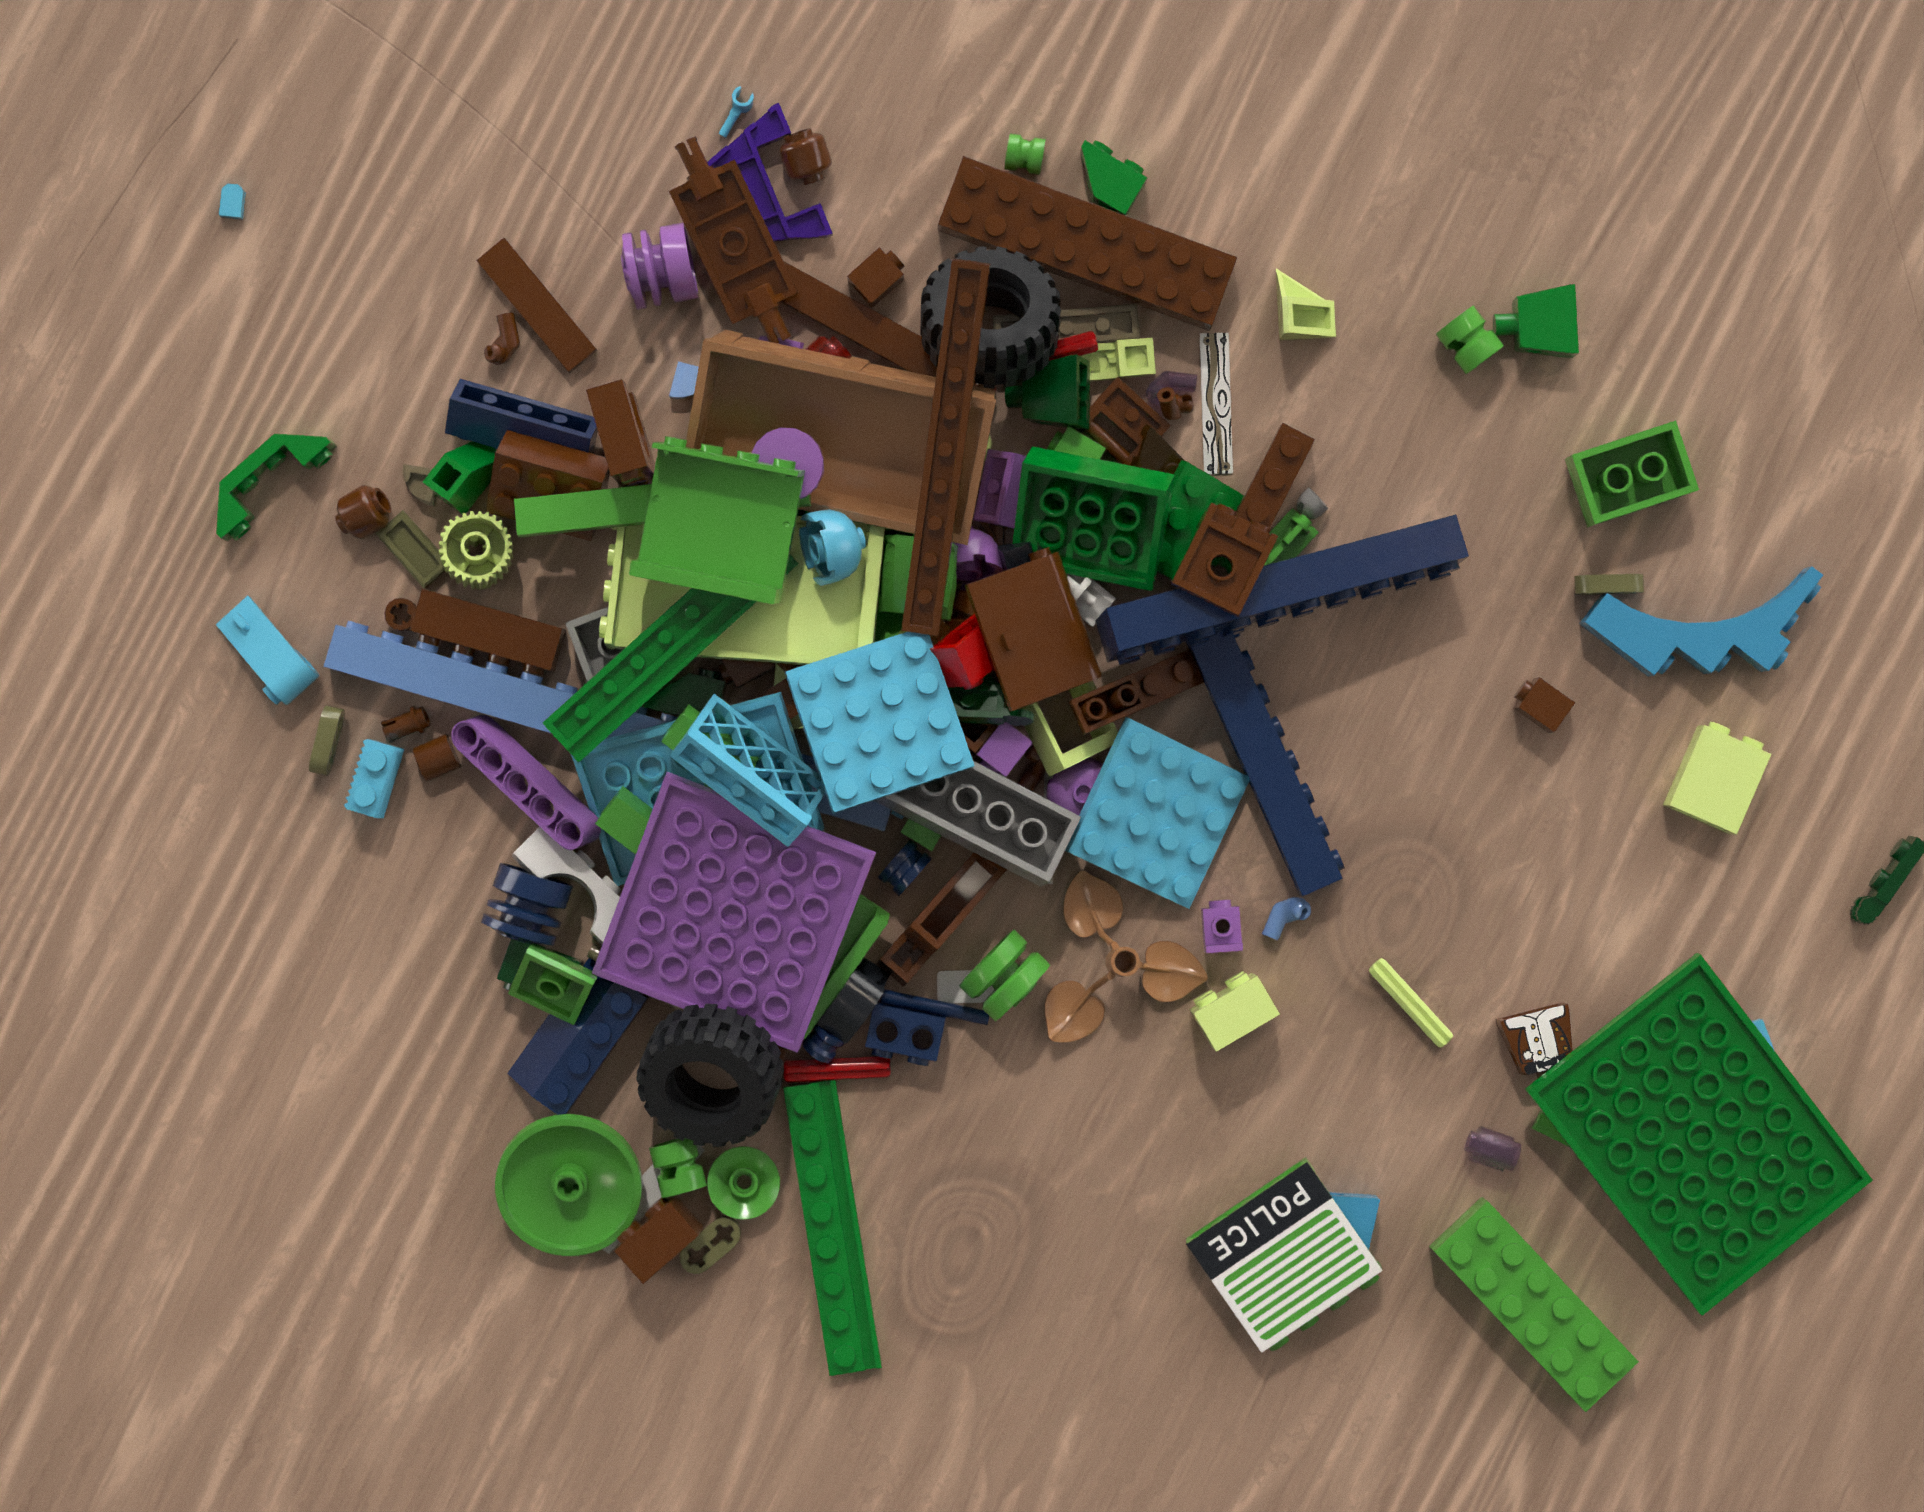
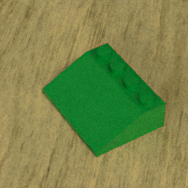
(1096, 514)

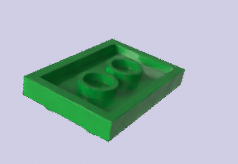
(1190, 499)

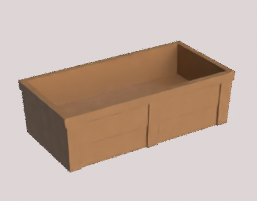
(860, 414)

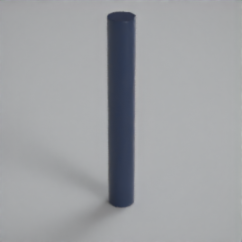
(935, 1007)

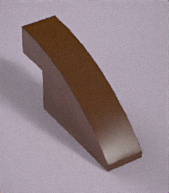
(940, 918)

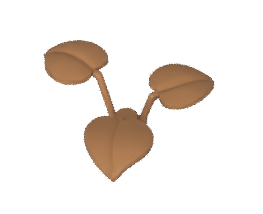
(1168, 973)

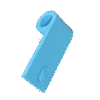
(267, 652)

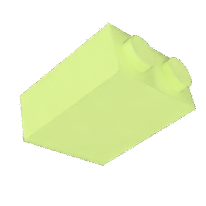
(1717, 777)

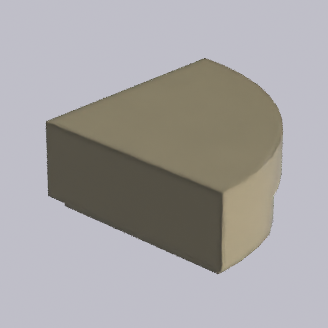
(414, 480)

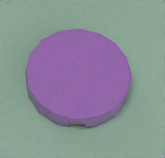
(797, 447)

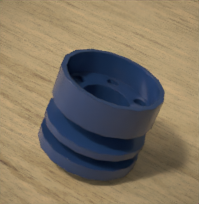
(526, 905)

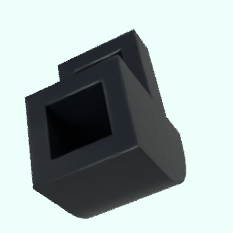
(854, 1001)

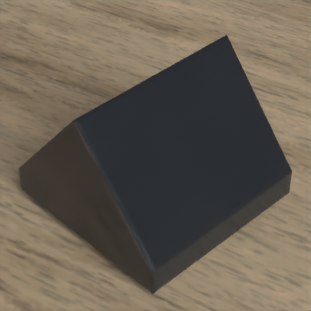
(1014, 554)

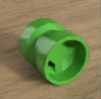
(1024, 154)

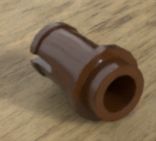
(406, 724)

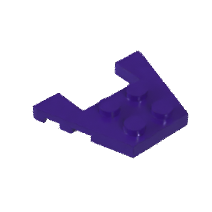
(766, 130)

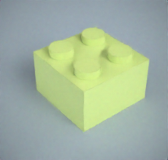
(1233, 1010)

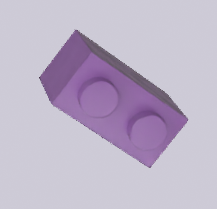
(1003, 749)

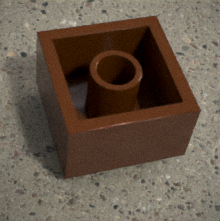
(659, 1238)

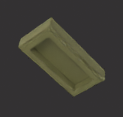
(412, 549)

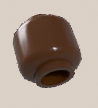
(805, 156)
(363, 511)

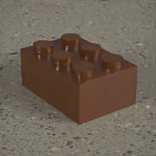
(541, 468)

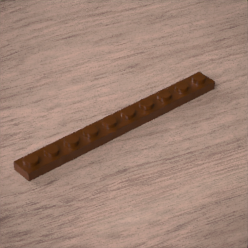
(945, 446)

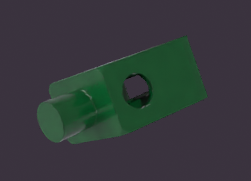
(1055, 394)

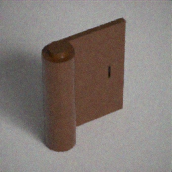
(1033, 630)

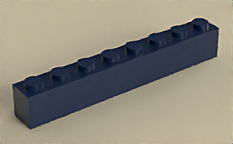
(1267, 764)

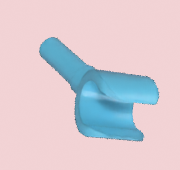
(736, 111)

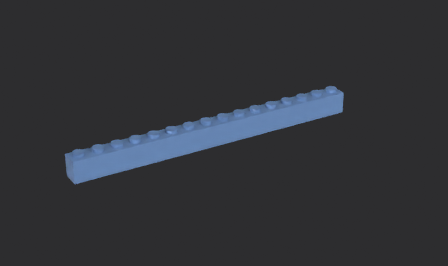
(494, 692)

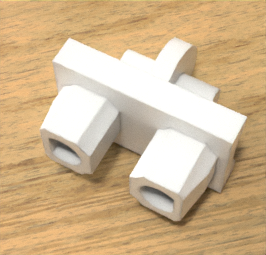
(1089, 597)

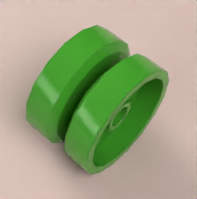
(1010, 980)

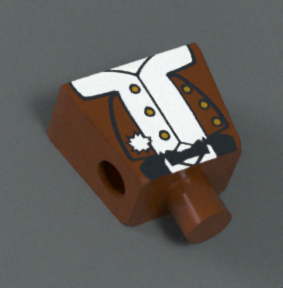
(1537, 1037)

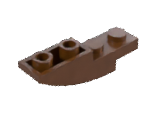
(1136, 692)

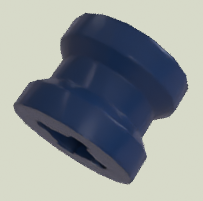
(821, 1045)

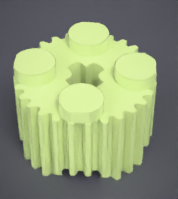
(471, 530)

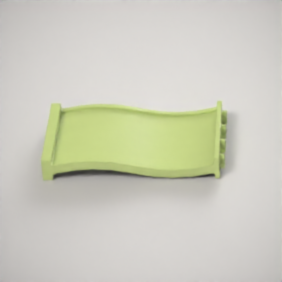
(800, 630)

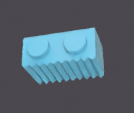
(374, 778)

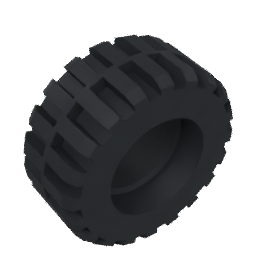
(1014, 286)
(718, 1039)

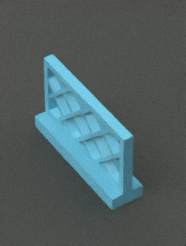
(742, 782)

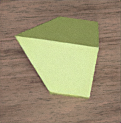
(1302, 312)

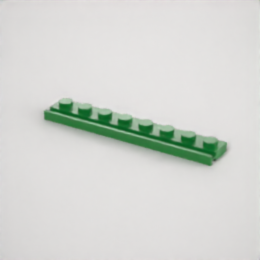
(644, 668)
(832, 1227)

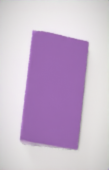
(999, 489)

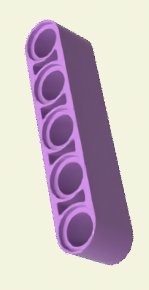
(542, 785)

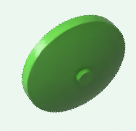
(568, 1184)

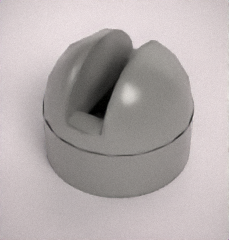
(1310, 504)

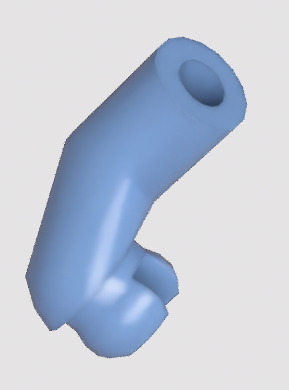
(1285, 912)

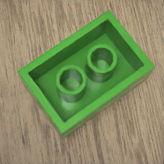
(1631, 474)

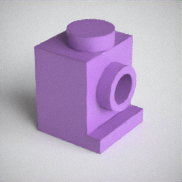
(1216, 941)

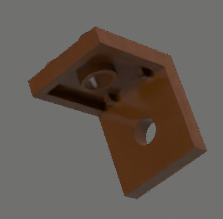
(1227, 536)

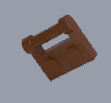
(1128, 414)

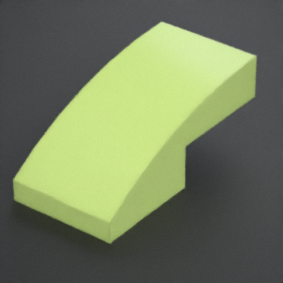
(1122, 359)

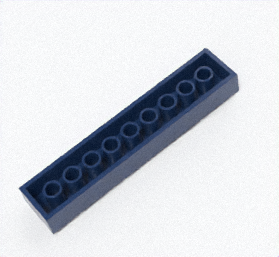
(1286, 588)

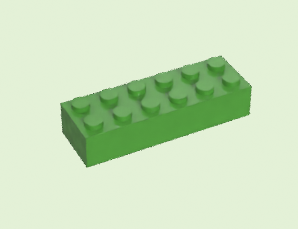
(1533, 1304)

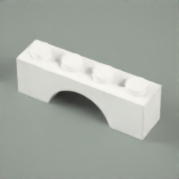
(546, 859)

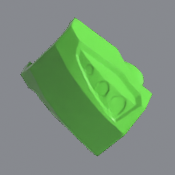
(896, 575)

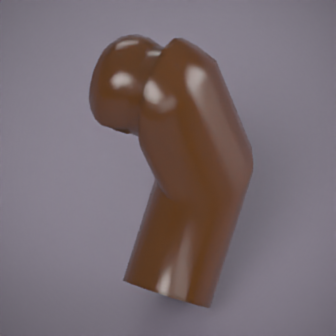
(506, 343)
(1035, 770)

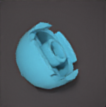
(831, 545)

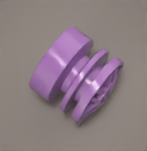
(659, 266)

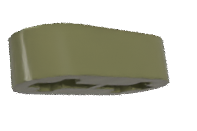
(1609, 584)
(326, 740)
(716, 1251)

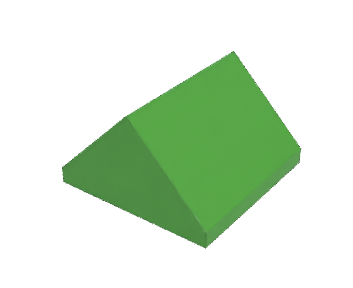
(552, 983)

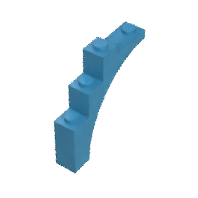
(1705, 645)

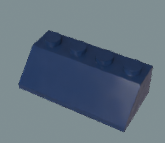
(567, 1056)

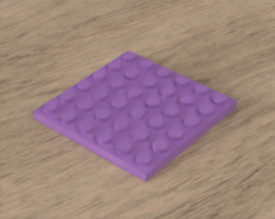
(732, 912)

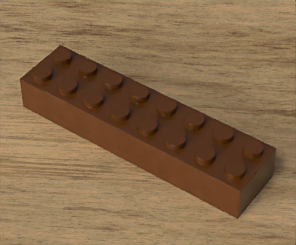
(1087, 243)

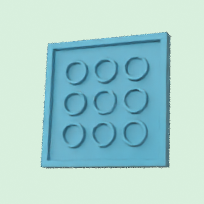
(879, 720)
(1157, 813)

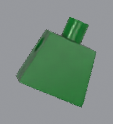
(1542, 322)

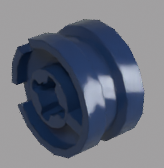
(904, 867)

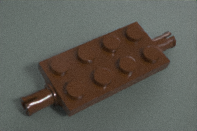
(733, 241)

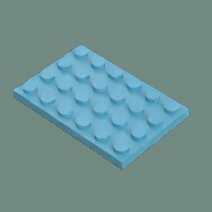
(641, 762)

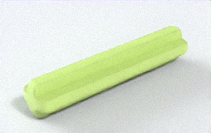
(1410, 1003)

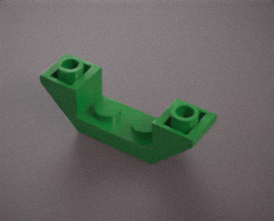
(232, 514)

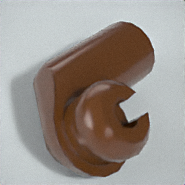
(1174, 405)

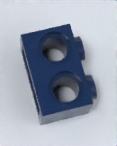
(907, 1023)

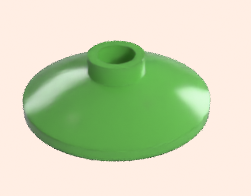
(739, 1201)

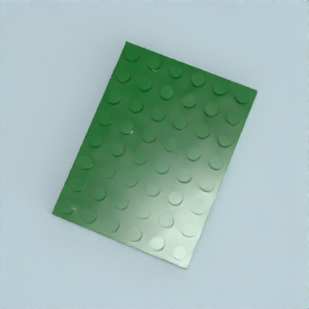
(1699, 1134)

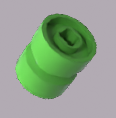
(1469, 339)
(677, 1167)

